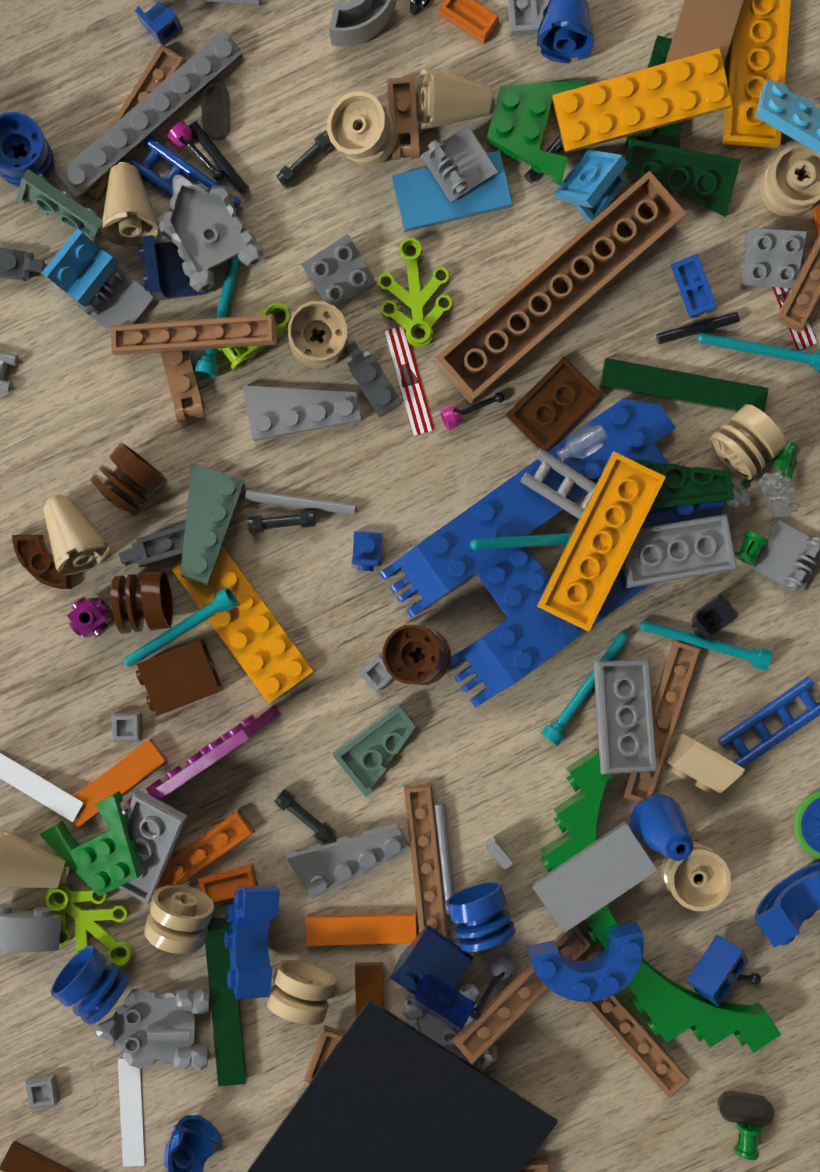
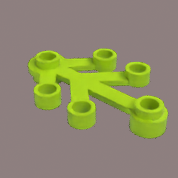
(415, 298)
(86, 920)

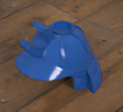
(190, 1144)

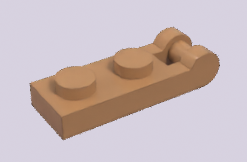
(404, 109)
(183, 384)

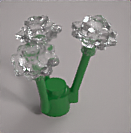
(773, 485)

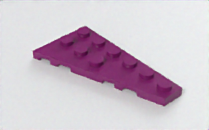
(210, 754)

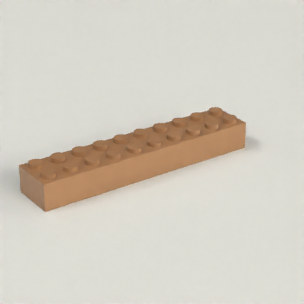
(560, 287)

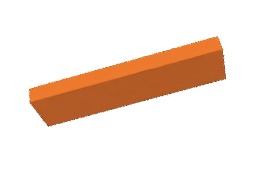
(119, 778)
(206, 849)
(360, 929)

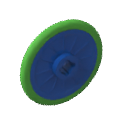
(808, 824)

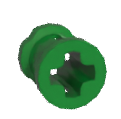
(751, 548)
(748, 1141)

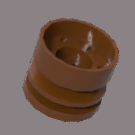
(128, 479)
(140, 603)
(401, 655)

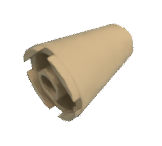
(451, 99)
(127, 207)
(72, 537)
(28, 864)

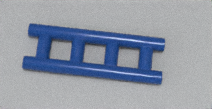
(180, 166)
(756, 721)

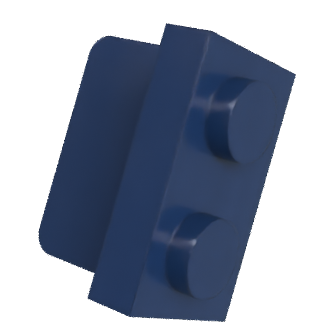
(164, 271)

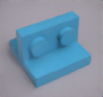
(593, 182)
(80, 267)

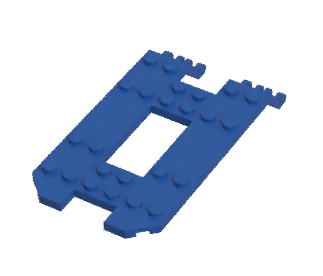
(513, 574)

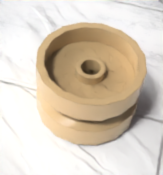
(362, 129)
(792, 181)
(705, 889)
(178, 919)
(301, 992)

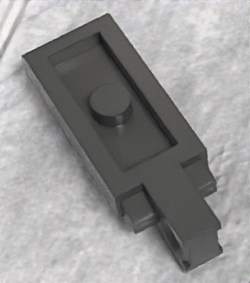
(19, 264)
(372, 380)
(155, 547)

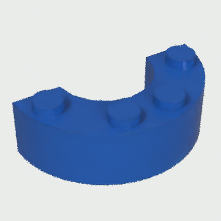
(789, 905)
(248, 940)
(593, 978)

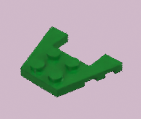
(521, 121)
(105, 859)

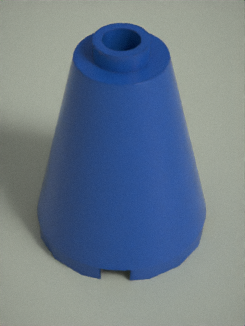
(566, 31)
(662, 827)

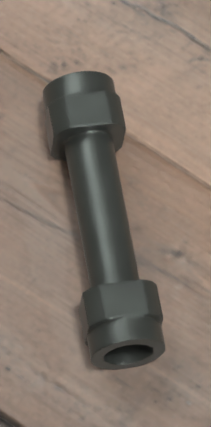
(288, 175)
(257, 524)
(322, 831)

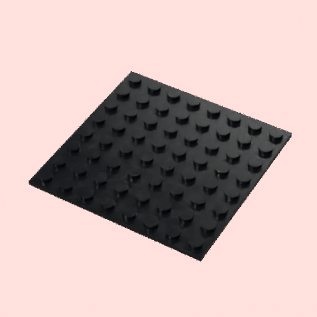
(402, 1106)

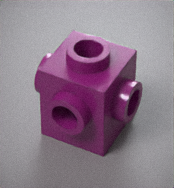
(99, 617)

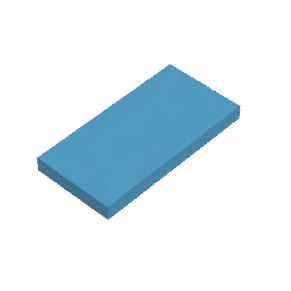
(426, 205)

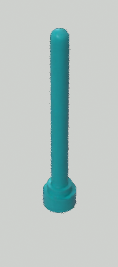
(812, 359)
(208, 364)
(520, 541)
(224, 601)
(759, 658)
(555, 730)

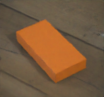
(470, 17)
(223, 884)

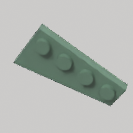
(208, 518)

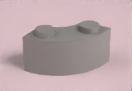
(359, 20)
(29, 929)

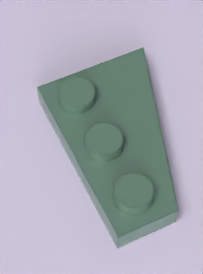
(51, 200)
(374, 747)

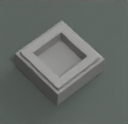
(376, 673)
(126, 727)
(499, 853)
(42, 1091)

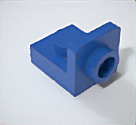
(366, 550)

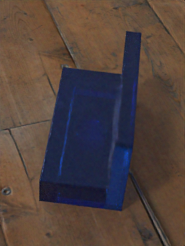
(442, 1002)

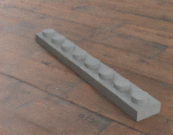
(150, 114)

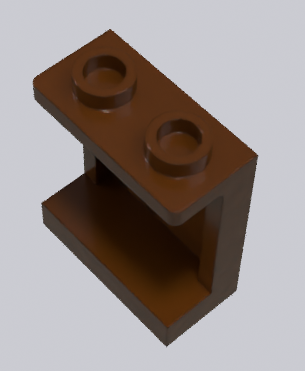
(179, 677)

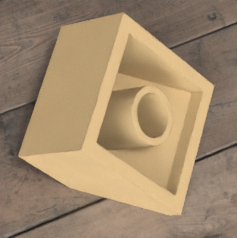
(703, 765)

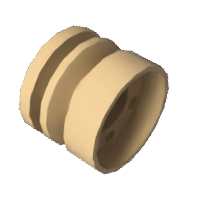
(323, 320)
(748, 441)

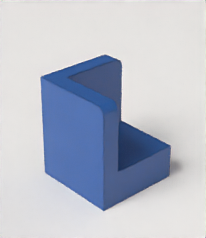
(160, 22)

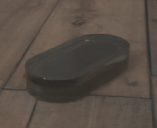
(216, 111)
(745, 1108)

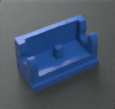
(693, 286)
(717, 970)

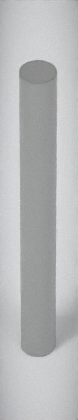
(300, 502)
(444, 853)

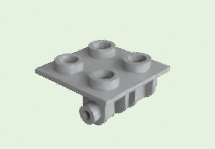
(458, 163)
(772, 257)
(338, 272)
(118, 301)
(789, 557)

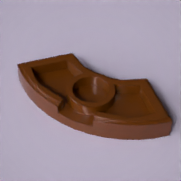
(39, 561)

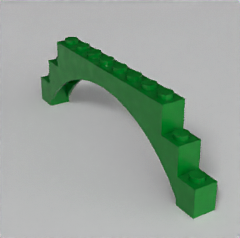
(667, 1003)

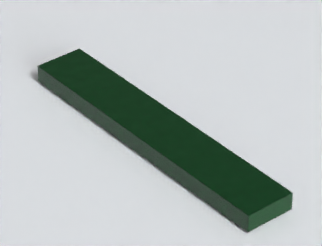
(681, 386)
(224, 1009)

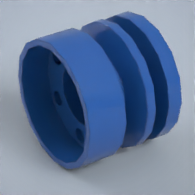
(22, 148)
(481, 917)
(89, 985)

